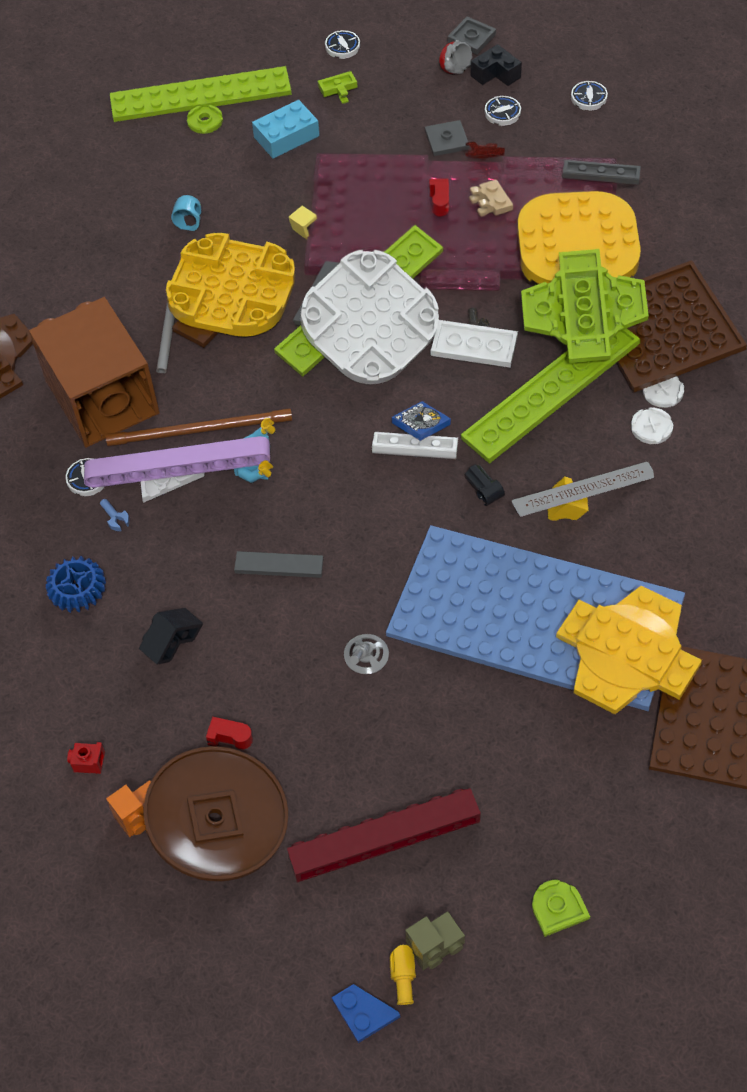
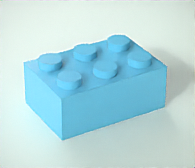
(285, 128)

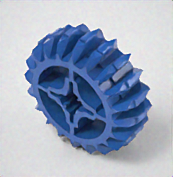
(63, 590)

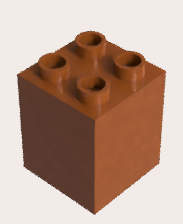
(95, 371)

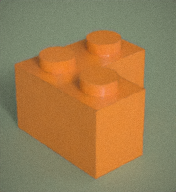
(128, 808)

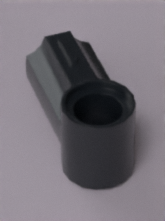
(485, 487)

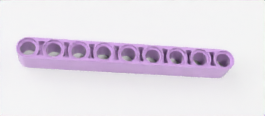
(176, 462)

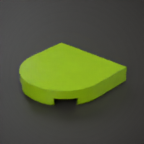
(558, 907)

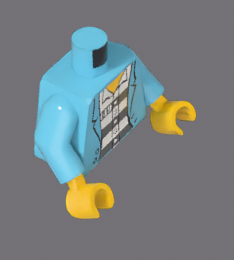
(261, 471)

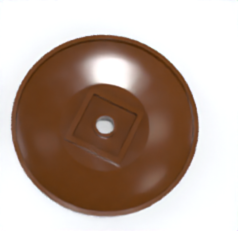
(220, 783)

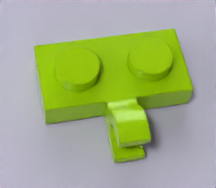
(338, 84)

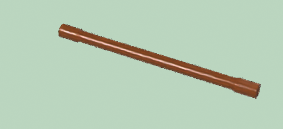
(125, 437)

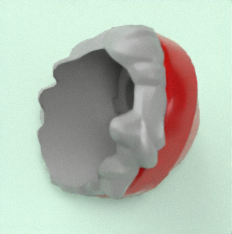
(455, 57)

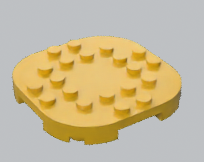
(577, 223)
(231, 285)

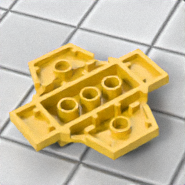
(628, 649)

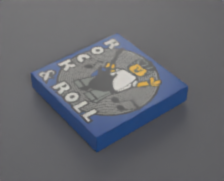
(421, 420)

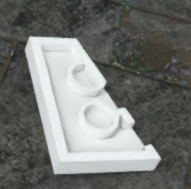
(157, 487)

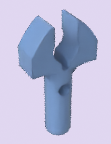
(112, 523)

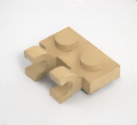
(490, 198)

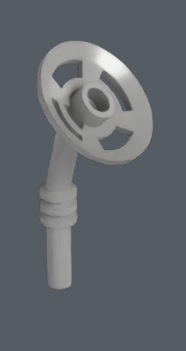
(364, 652)

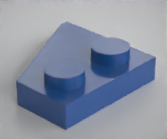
(363, 1012)

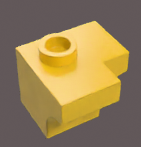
(571, 510)

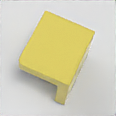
(301, 220)

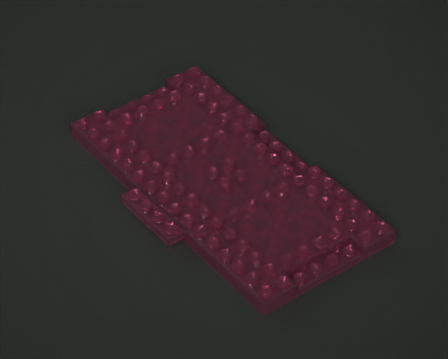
(378, 197)

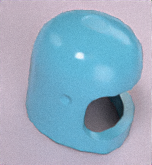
(185, 206)

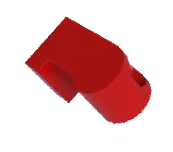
(440, 192)
(229, 732)

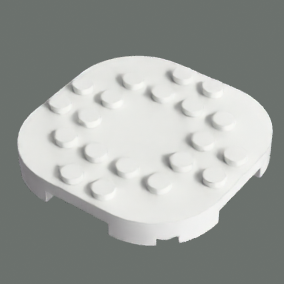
(369, 317)

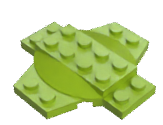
(584, 306)

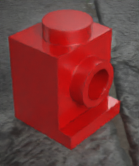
(90, 762)

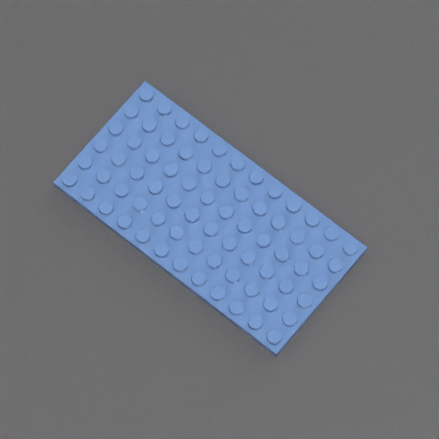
(504, 606)

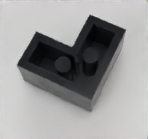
(496, 63)
(168, 632)

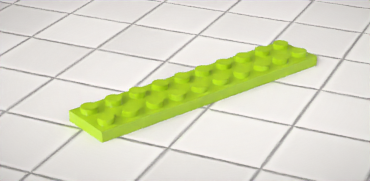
(193, 93)
(413, 253)
(540, 399)

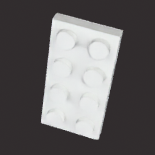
(474, 343)

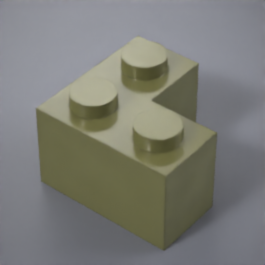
(434, 940)

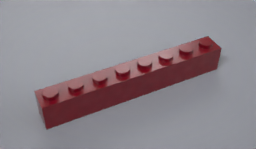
(383, 834)

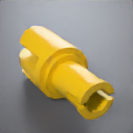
(403, 972)

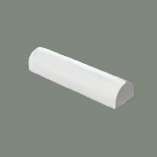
(410, 446)

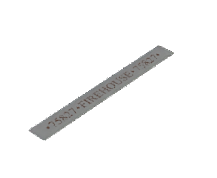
(583, 489)

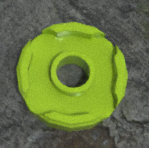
(204, 126)

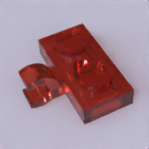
(484, 152)

